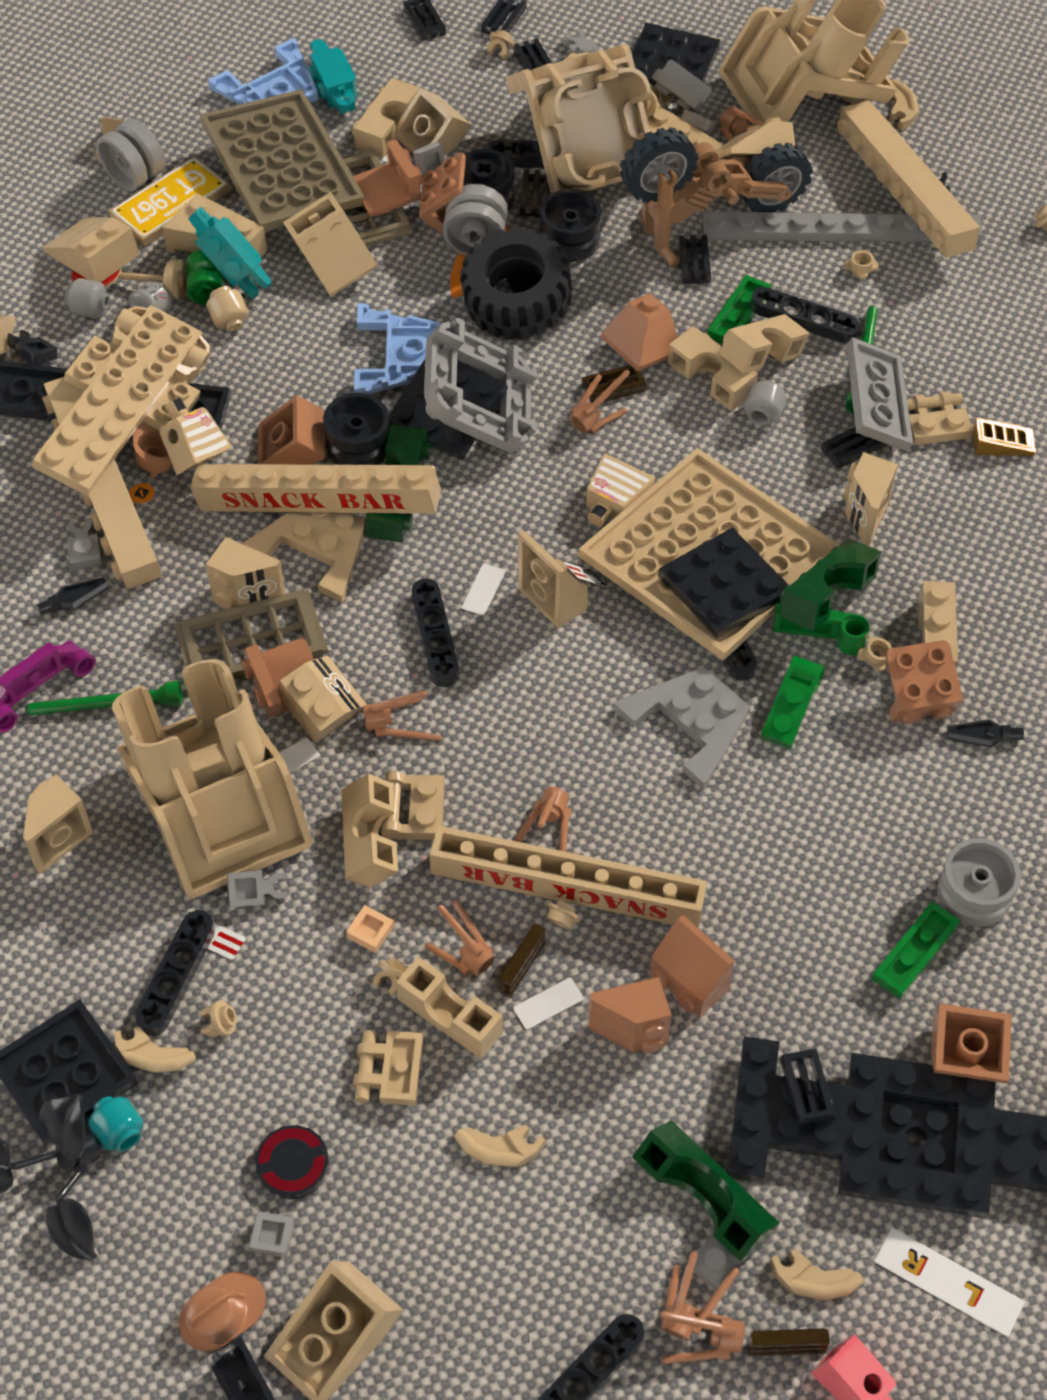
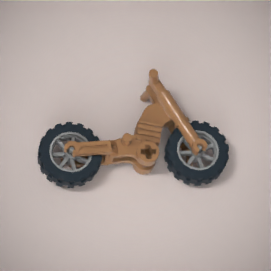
(683, 178)

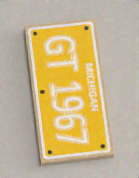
(159, 201)

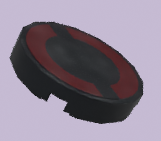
(292, 1162)

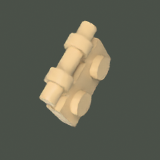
(940, 425)
(400, 1067)

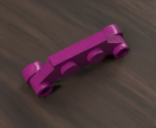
(37, 670)

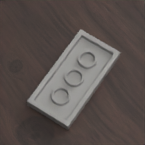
(879, 394)

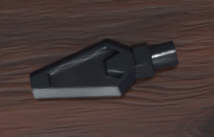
(73, 596)
(983, 733)

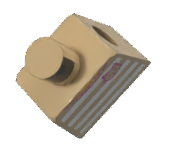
(191, 437)
(614, 489)

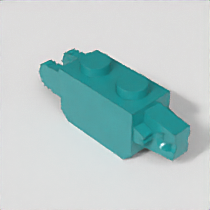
(333, 76)
(229, 252)

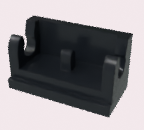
(240, 1374)

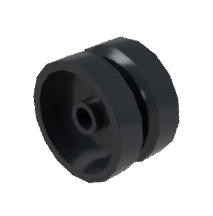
(493, 170)
(572, 221)
(356, 429)

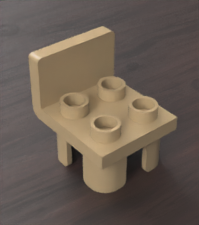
(799, 54)
(585, 115)
(211, 780)

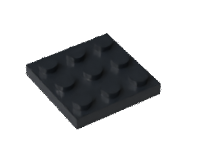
(660, 44)
(477, 388)
(723, 582)
(61, 1060)

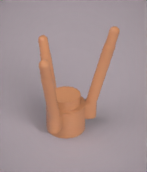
(735, 122)
(586, 416)
(379, 715)
(550, 808)
(475, 953)
(678, 1304)
(724, 1333)

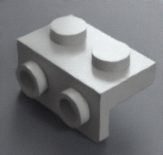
(682, 84)

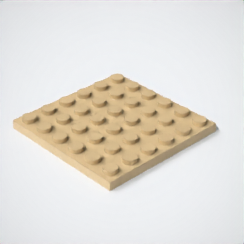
(682, 513)

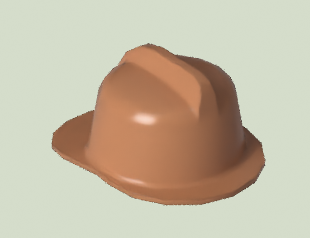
(150, 450)
(222, 1311)

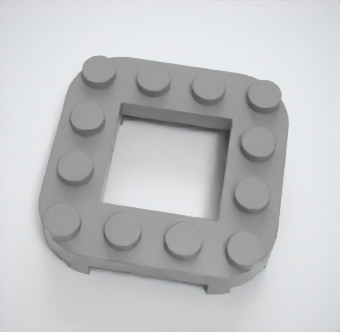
(446, 402)

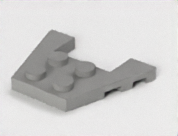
(700, 708)

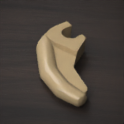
(906, 106)
(146, 1055)
(500, 1150)
(811, 1281)

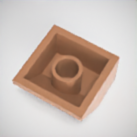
(292, 434)
(692, 967)
(632, 1015)
(971, 1043)

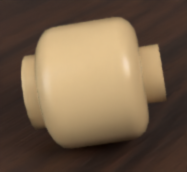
(227, 308)

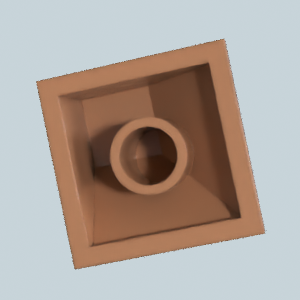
(642, 332)

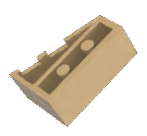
(180, 233)

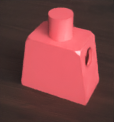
(850, 1369)

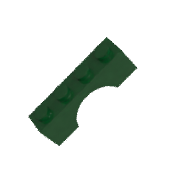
(403, 447)
(811, 595)
(737, 1217)

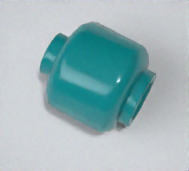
(116, 1123)

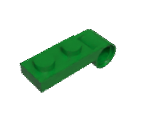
(837, 626)
(792, 701)

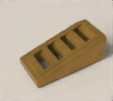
(987, 443)

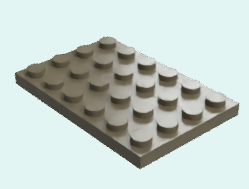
(280, 157)

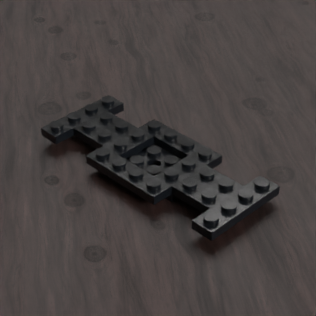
(951, 1173)

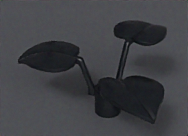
(63, 1125)

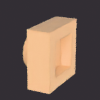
(370, 929)

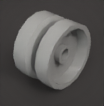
(130, 154)
(472, 216)
(979, 882)

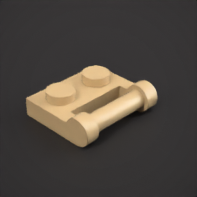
(425, 806)

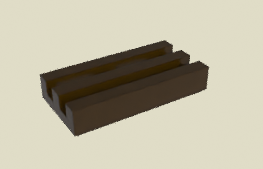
(628, 387)
(522, 960)
(788, 1342)

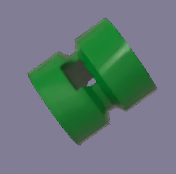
(201, 277)

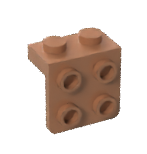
(391, 183)
(440, 188)
(270, 667)
(923, 682)

